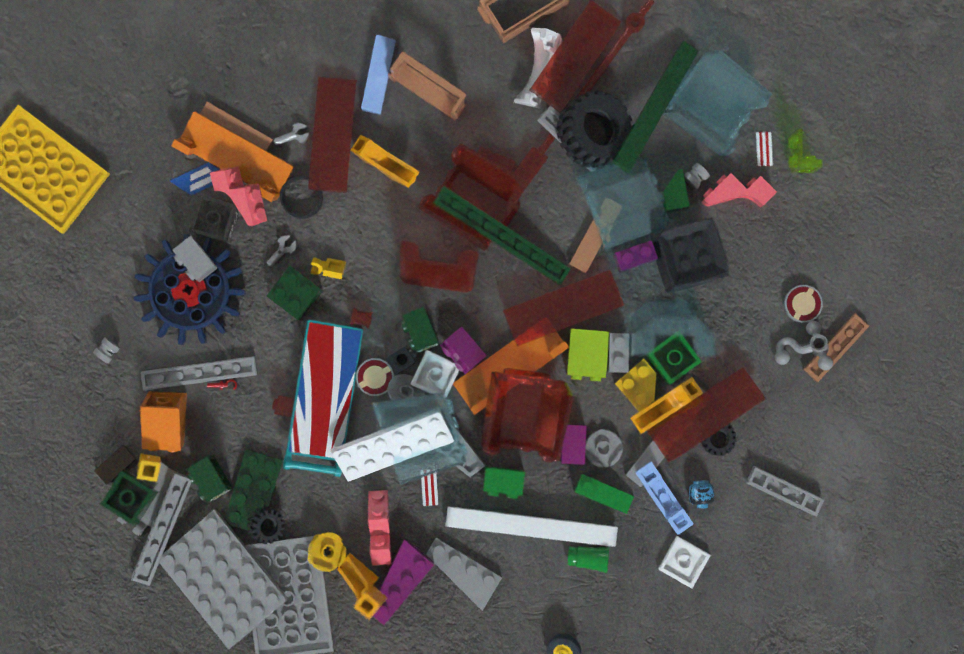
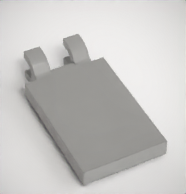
(164, 477)

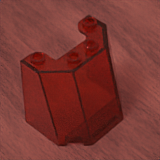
(482, 185)
(526, 413)

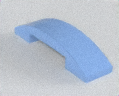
(663, 498)

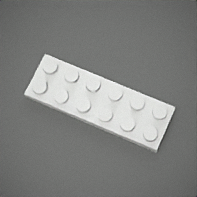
(392, 445)

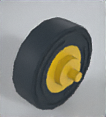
(563, 645)

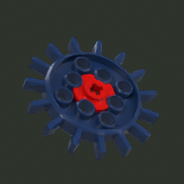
(184, 320)

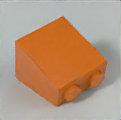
(163, 421)

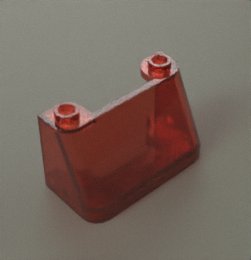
(435, 274)

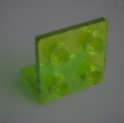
(796, 161)

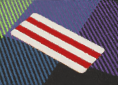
(764, 149)
(429, 490)

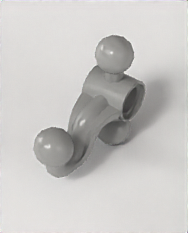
(813, 328)

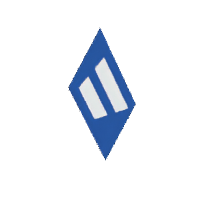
(196, 179)

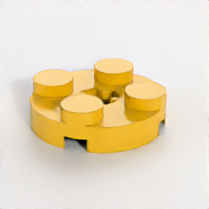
(316, 552)

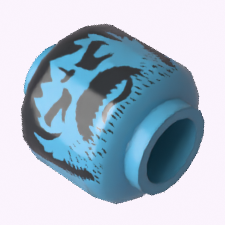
(701, 493)

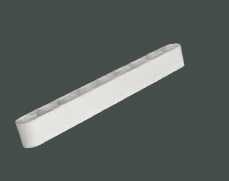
(531, 526)

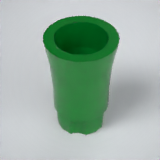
(589, 557)

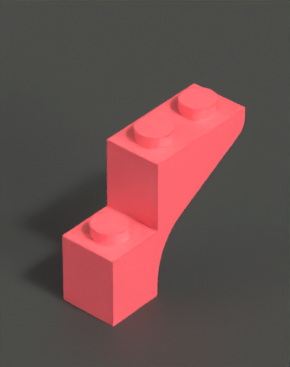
(731, 188)
(245, 197)
(379, 528)

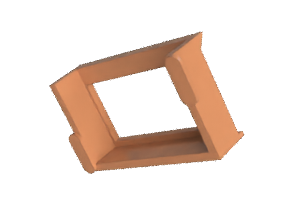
(522, 25)
(426, 88)

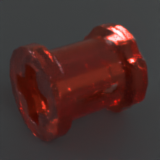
(361, 318)

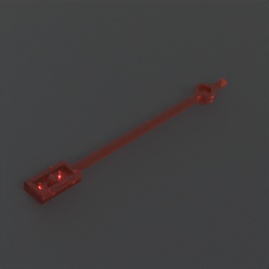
(535, 158)

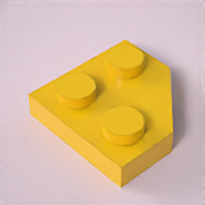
(638, 385)

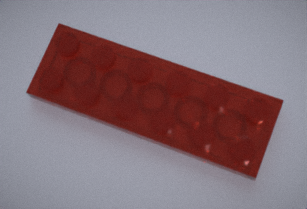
(575, 56)
(332, 134)
(563, 308)
(706, 415)

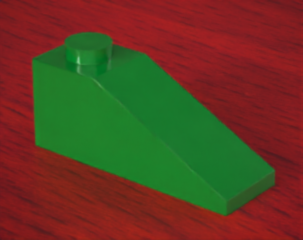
(603, 493)

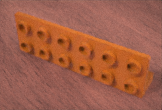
(230, 150)
(529, 356)

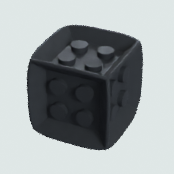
(690, 255)

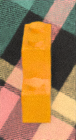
(384, 161)
(666, 405)
(361, 582)

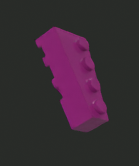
(404, 575)

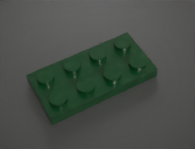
(253, 488)

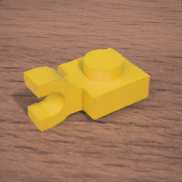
(330, 268)

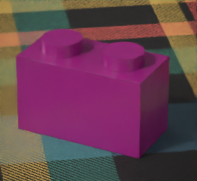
(635, 256)
(463, 350)
(574, 445)

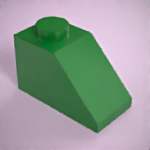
(676, 193)

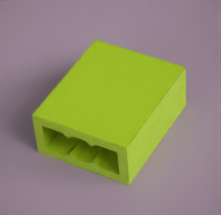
(587, 354)

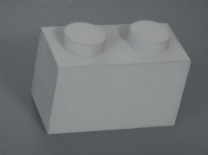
(194, 259)
(618, 353)

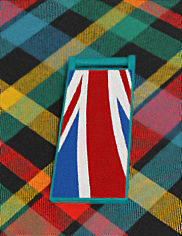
(323, 394)

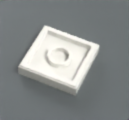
(435, 374)
(684, 561)

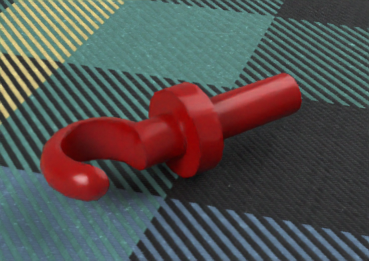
(221, 384)

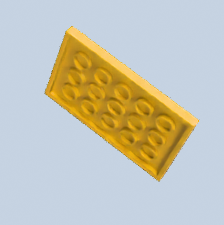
(46, 170)

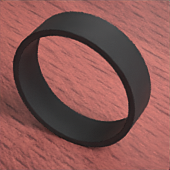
(282, 198)

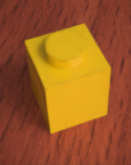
(148, 467)

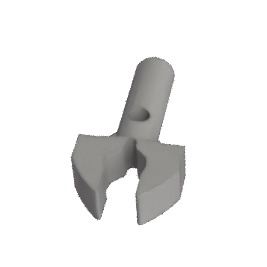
(293, 135)
(279, 253)

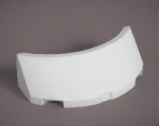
(545, 45)

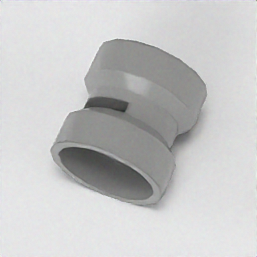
(696, 175)
(106, 350)

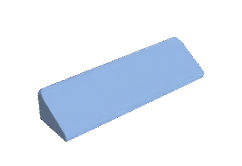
(378, 74)

